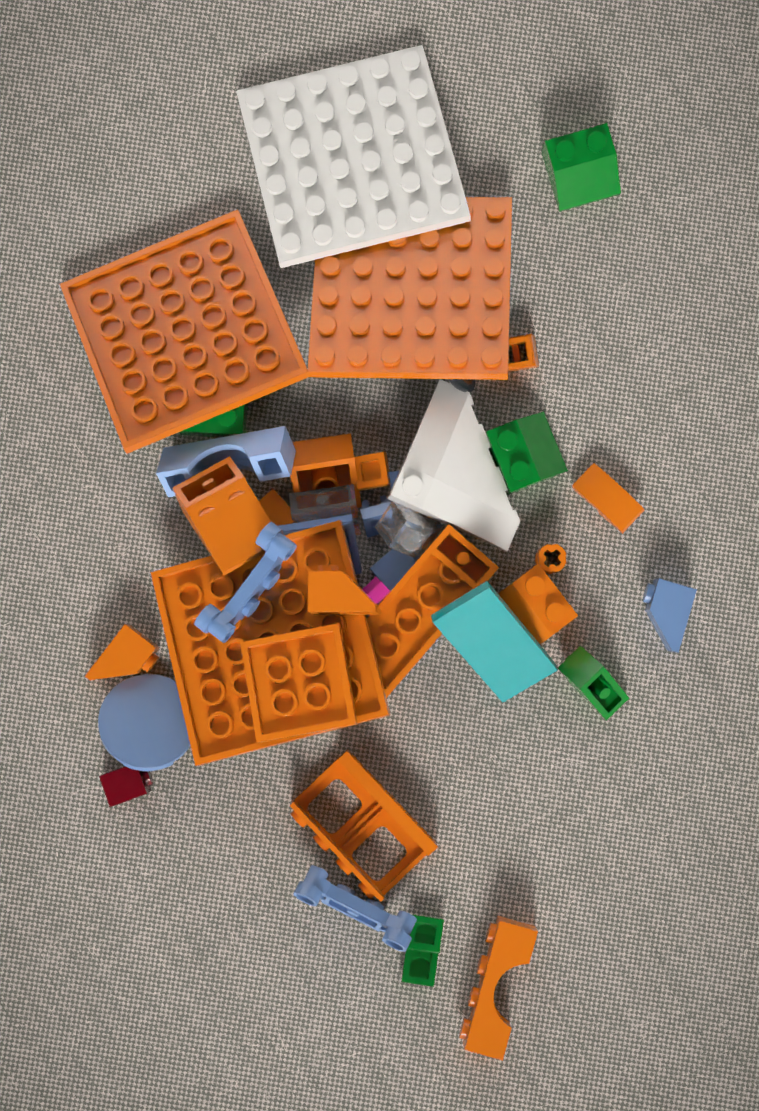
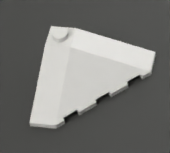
(453, 474)

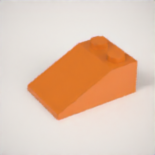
(538, 603)

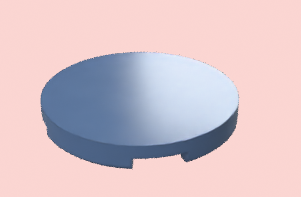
(144, 723)

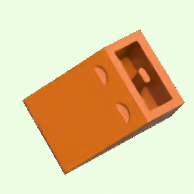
(223, 514)

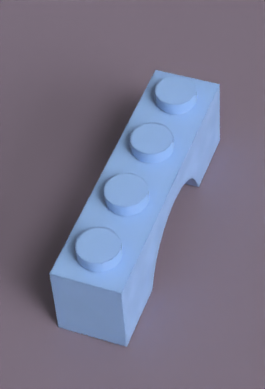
(264, 452)

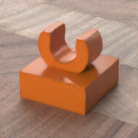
(372, 471)

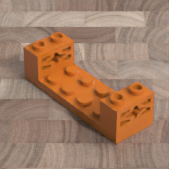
(436, 579)

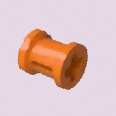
(560, 558)

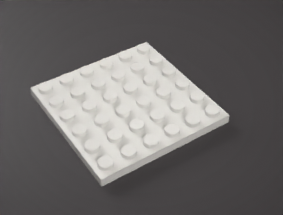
(352, 156)

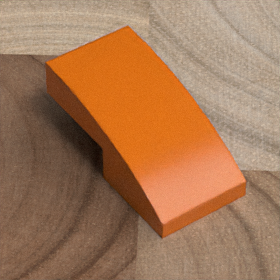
(608, 498)

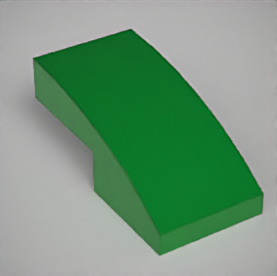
(423, 952)

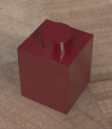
(125, 784)

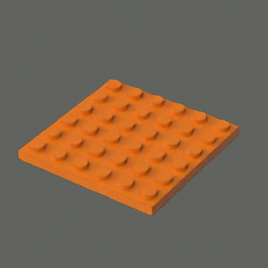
(418, 303)
(183, 331)
(212, 672)

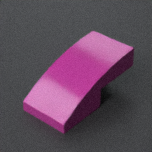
(376, 590)

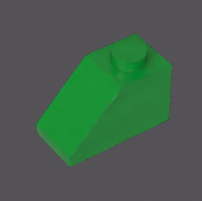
(593, 682)

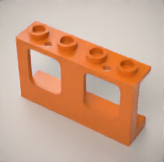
(377, 811)

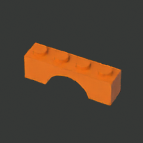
(509, 946)

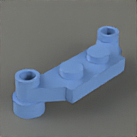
(246, 600)
(368, 912)

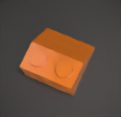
(324, 464)

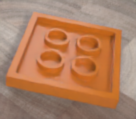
(298, 683)

